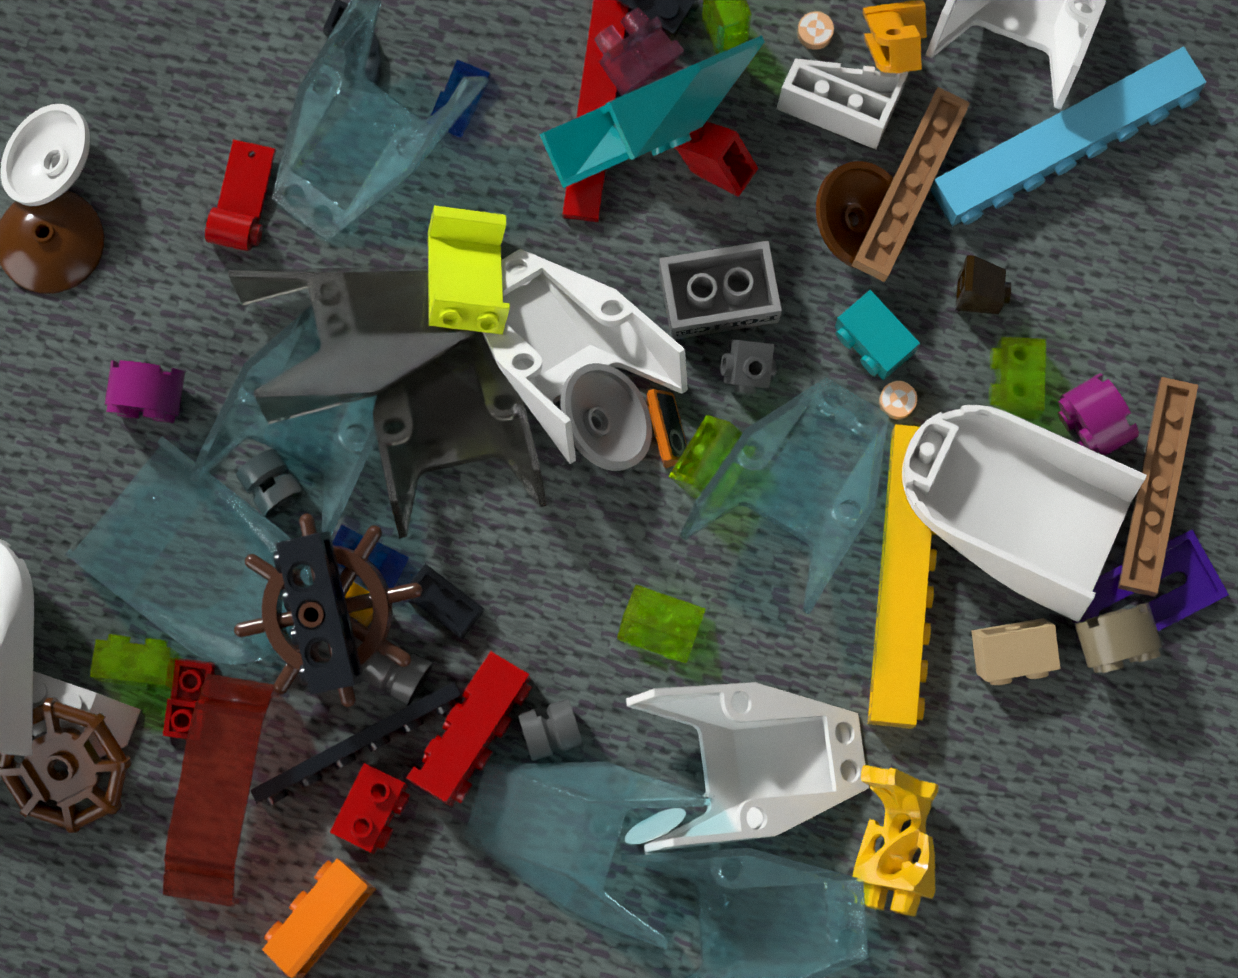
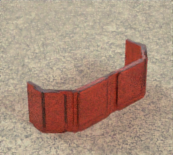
(214, 789)

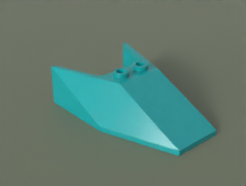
(646, 118)

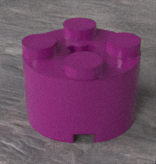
(144, 389)
(1097, 415)

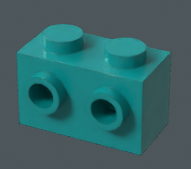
(875, 336)

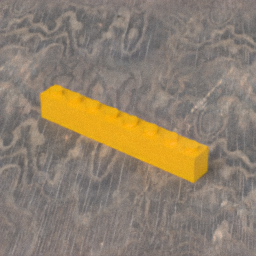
(901, 602)

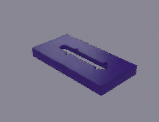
(1200, 590)

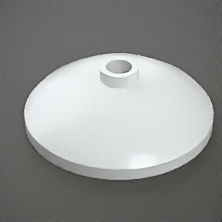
(45, 155)

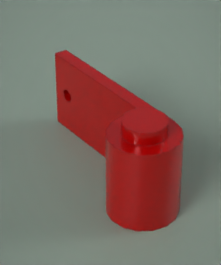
(241, 197)

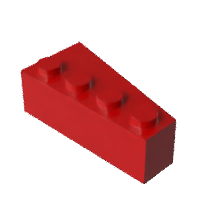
(471, 730)

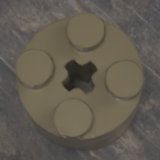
(1119, 636)

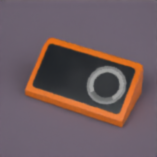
(666, 426)

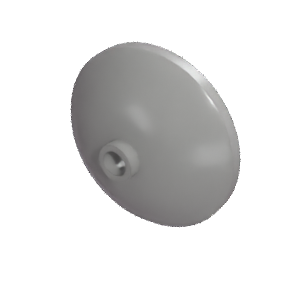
(607, 416)

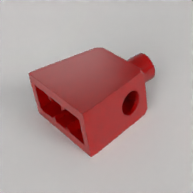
(719, 157)

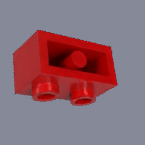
(370, 809)

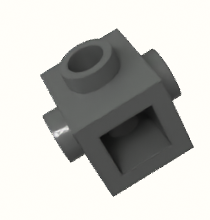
(748, 365)

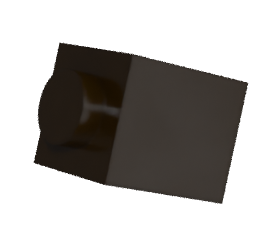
(981, 287)

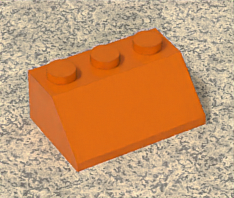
(317, 918)

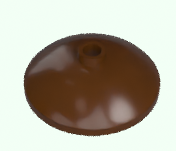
(852, 193)
(63, 256)

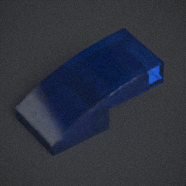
(459, 71)
(387, 560)

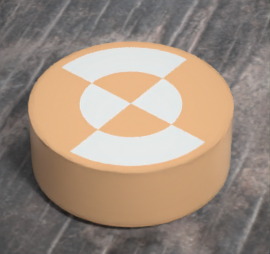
(815, 30)
(898, 400)

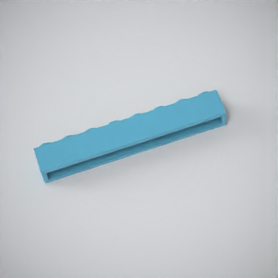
(1067, 137)

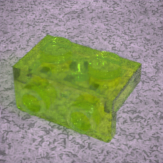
(660, 623)

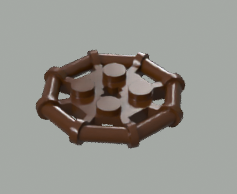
(83, 768)

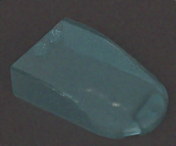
(181, 555)

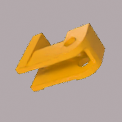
(896, 35)

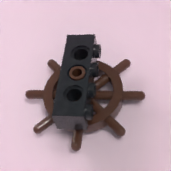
(323, 612)

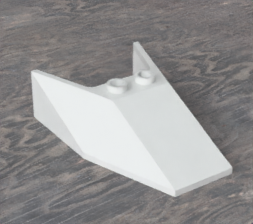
(1053, 26)
(569, 322)
(763, 758)

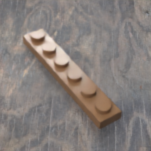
(910, 184)
(1158, 493)

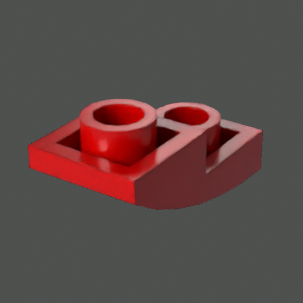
(185, 691)

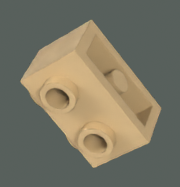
(1016, 651)

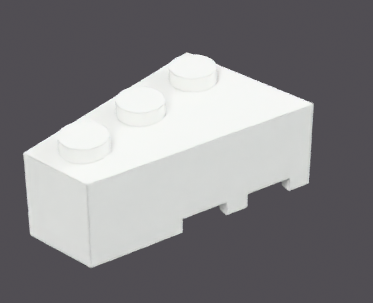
(842, 99)

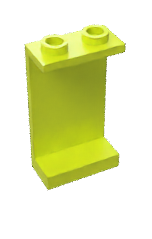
(466, 270)

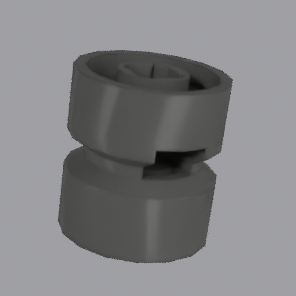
(262, 473)
(403, 681)
(550, 729)

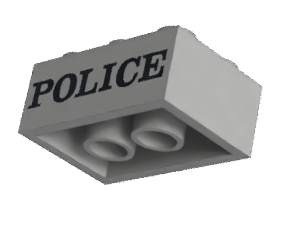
(719, 290)

